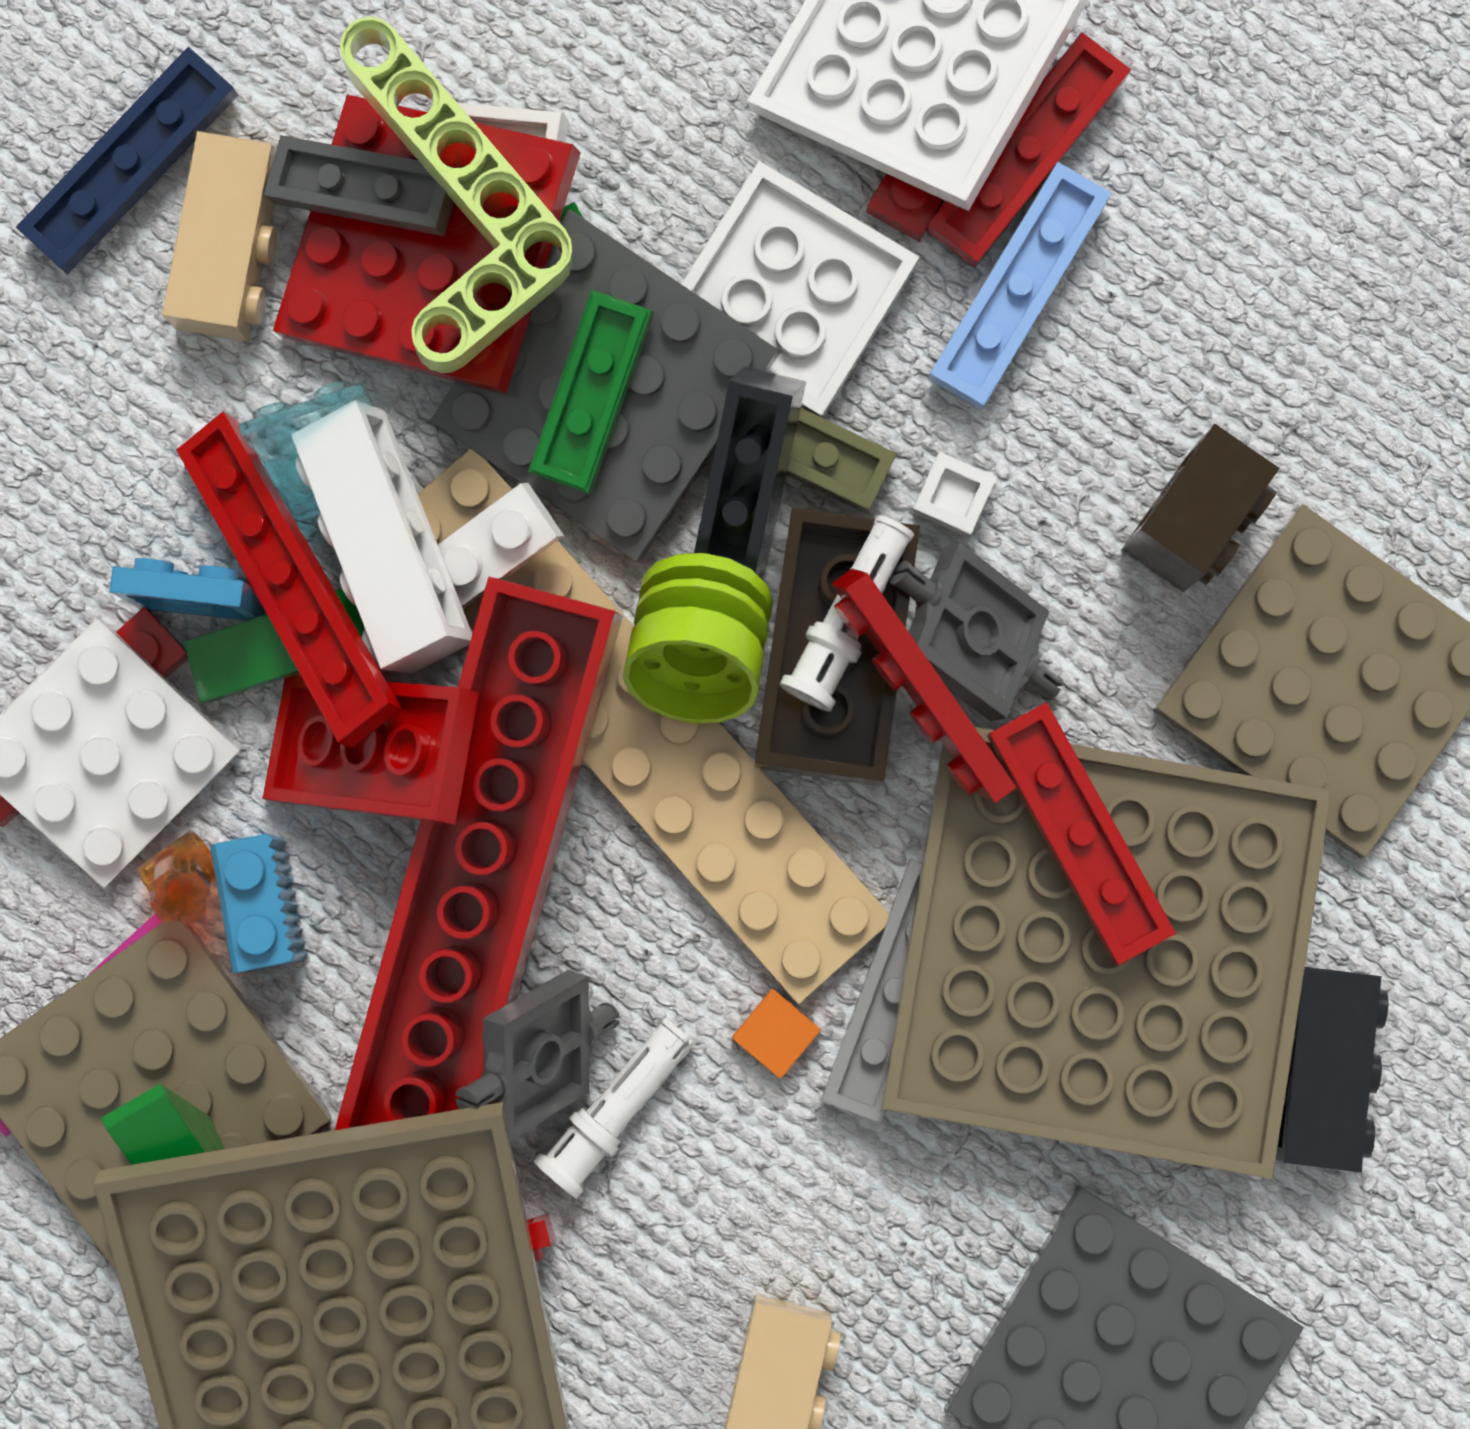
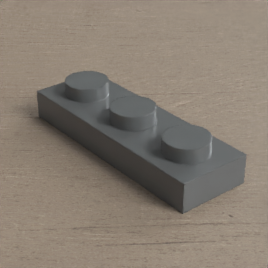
(357, 186)

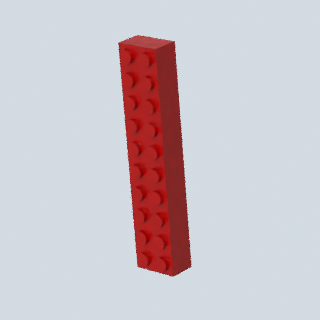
(482, 883)

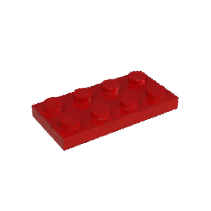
(400, 770)

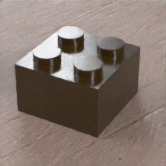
(1201, 507)

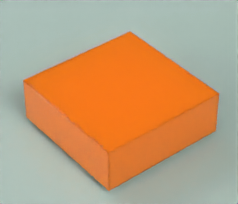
(776, 1033)

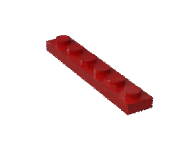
(289, 581)

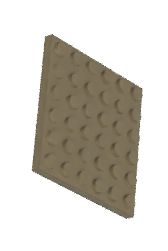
(1034, 1030)
(338, 1281)

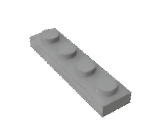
(864, 1053)

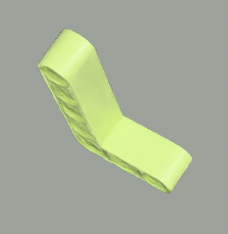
(468, 188)

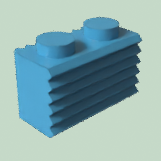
(257, 903)

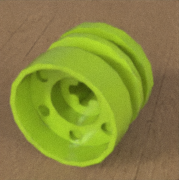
(698, 638)

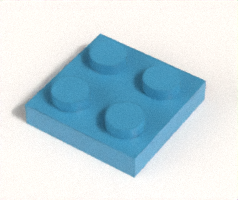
(212, 593)

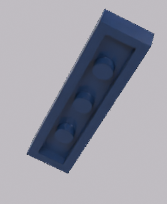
(127, 160)

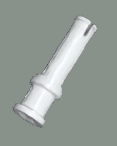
(831, 642)
(596, 1130)

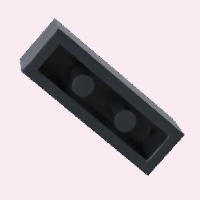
(750, 467)
(1333, 1071)

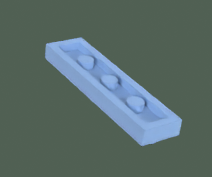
(1019, 286)

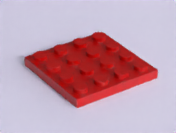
(367, 281)

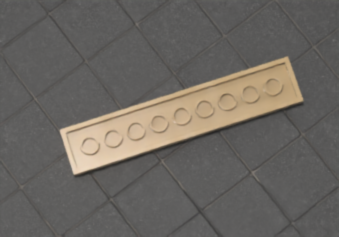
(695, 787)

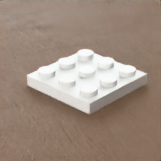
(801, 280)
(105, 752)

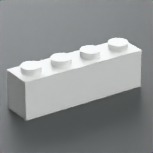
(381, 538)

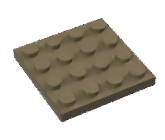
(1328, 678)
(138, 1022)

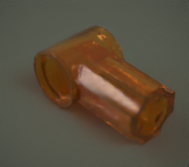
(179, 879)

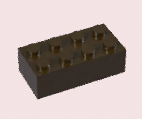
(856, 734)

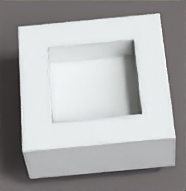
(954, 494)

